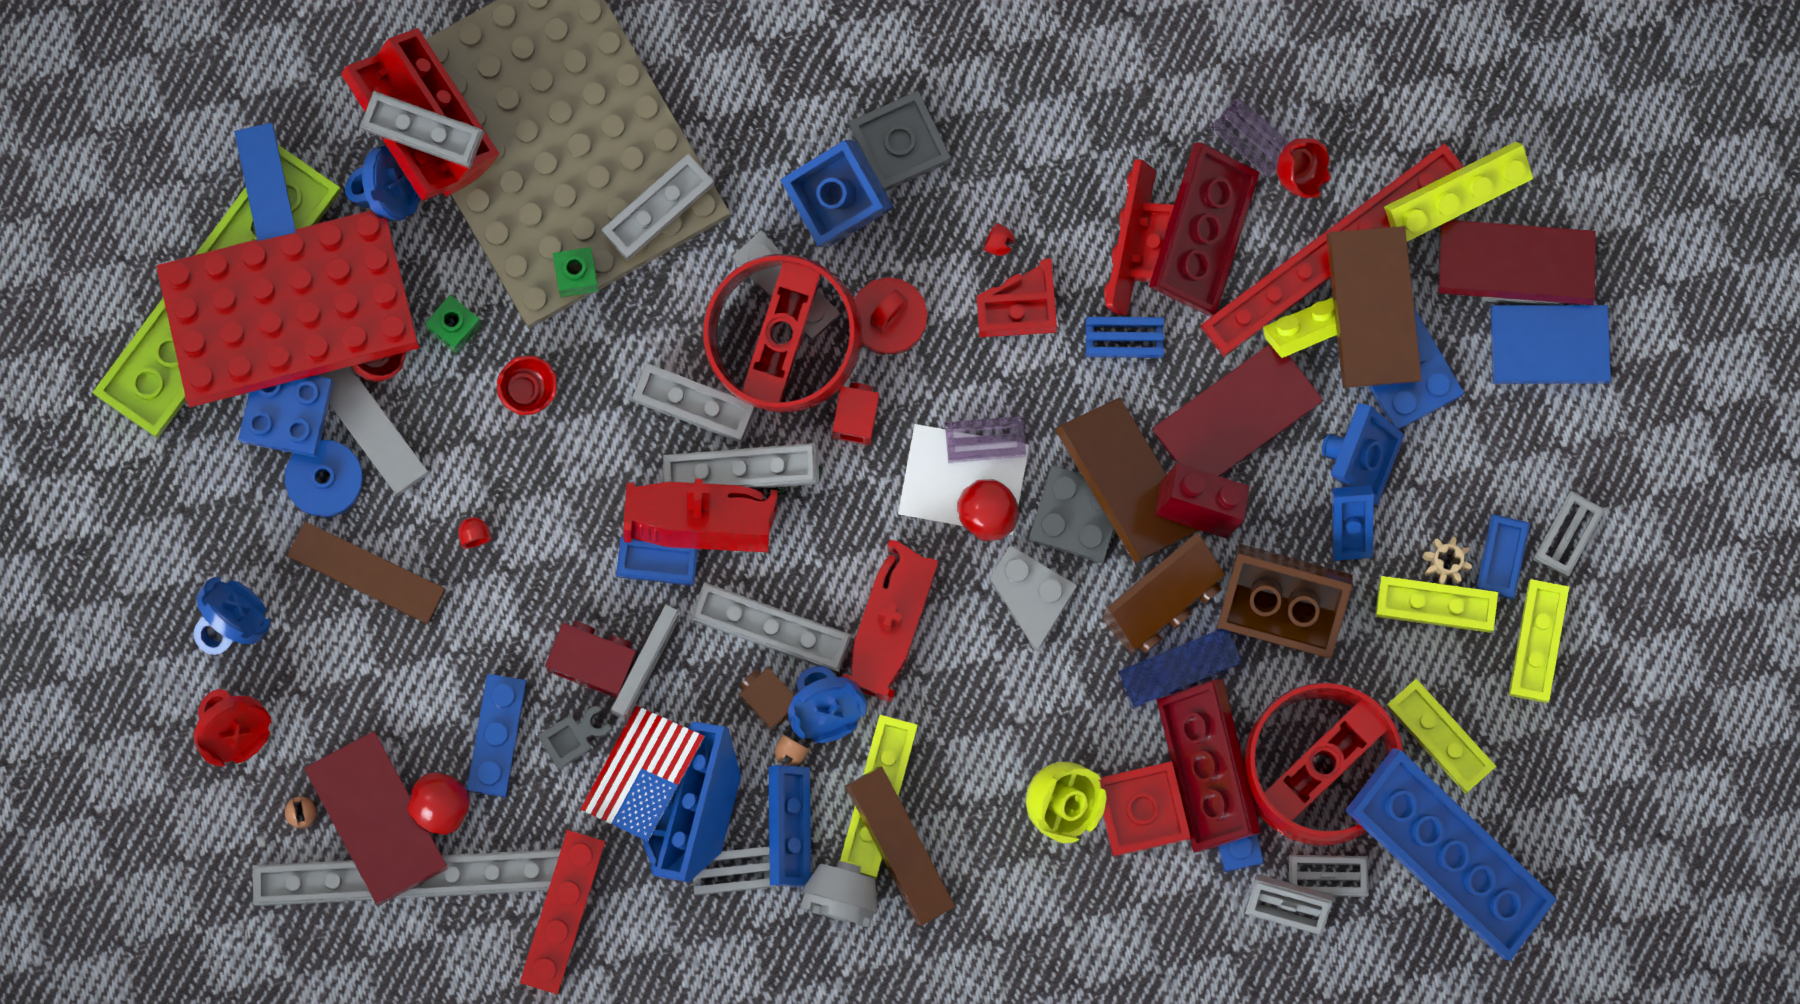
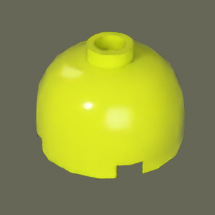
(1065, 801)

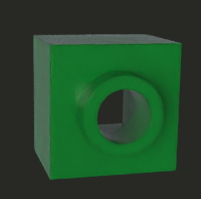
(576, 284)
(457, 336)

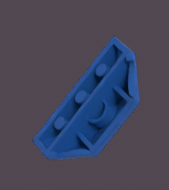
(699, 810)

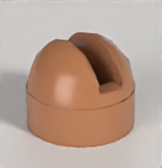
(791, 748)
(309, 810)

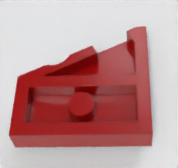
(1020, 305)

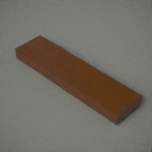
(366, 573)
(900, 846)

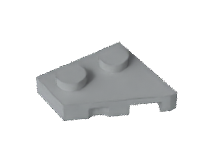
(1031, 593)

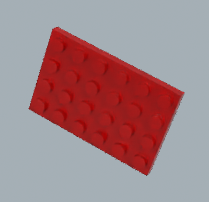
(286, 307)

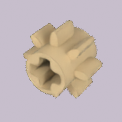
(1457, 559)

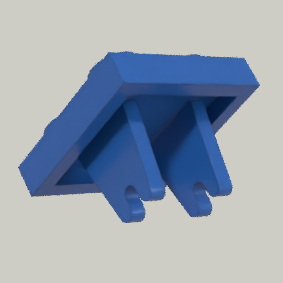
(288, 416)

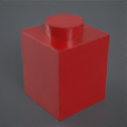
(856, 414)

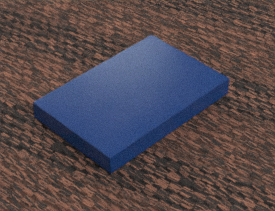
(1550, 344)

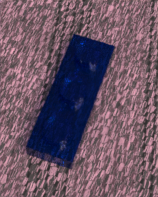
(1179, 668)

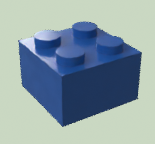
(837, 193)

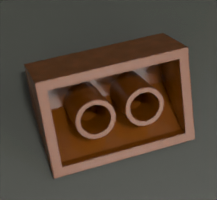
(1165, 596)
(1285, 601)

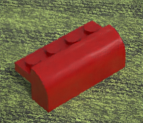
(412, 73)

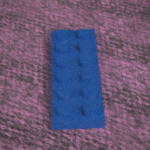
(1451, 854)

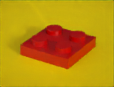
(1143, 809)

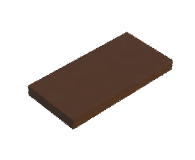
(1373, 307)
(1122, 477)

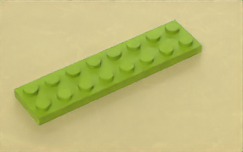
(146, 376)

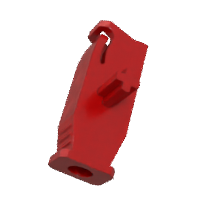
(699, 516)
(891, 621)

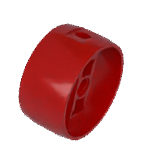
(789, 304)
(1301, 782)

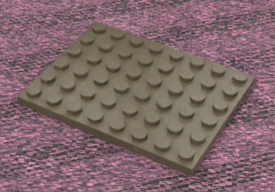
(574, 143)

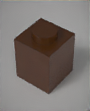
(766, 698)

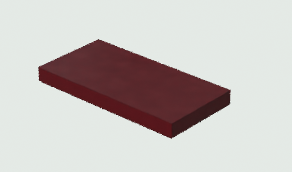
(1204, 229)
(1517, 262)
(1238, 413)
(1208, 765)
(373, 818)

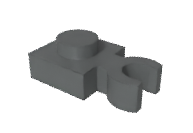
(568, 740)

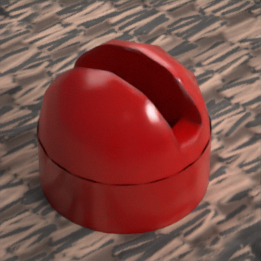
(996, 240)
(473, 533)

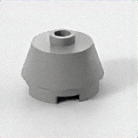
(841, 894)

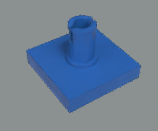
(1365, 452)

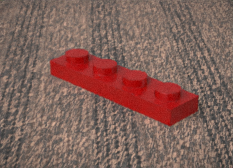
(562, 911)

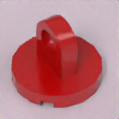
(891, 315)
(230, 727)

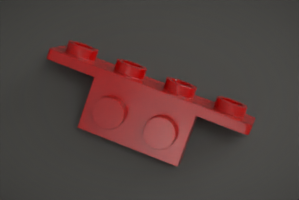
(1139, 238)

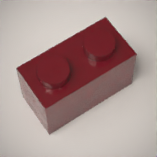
(1202, 500)
(591, 659)

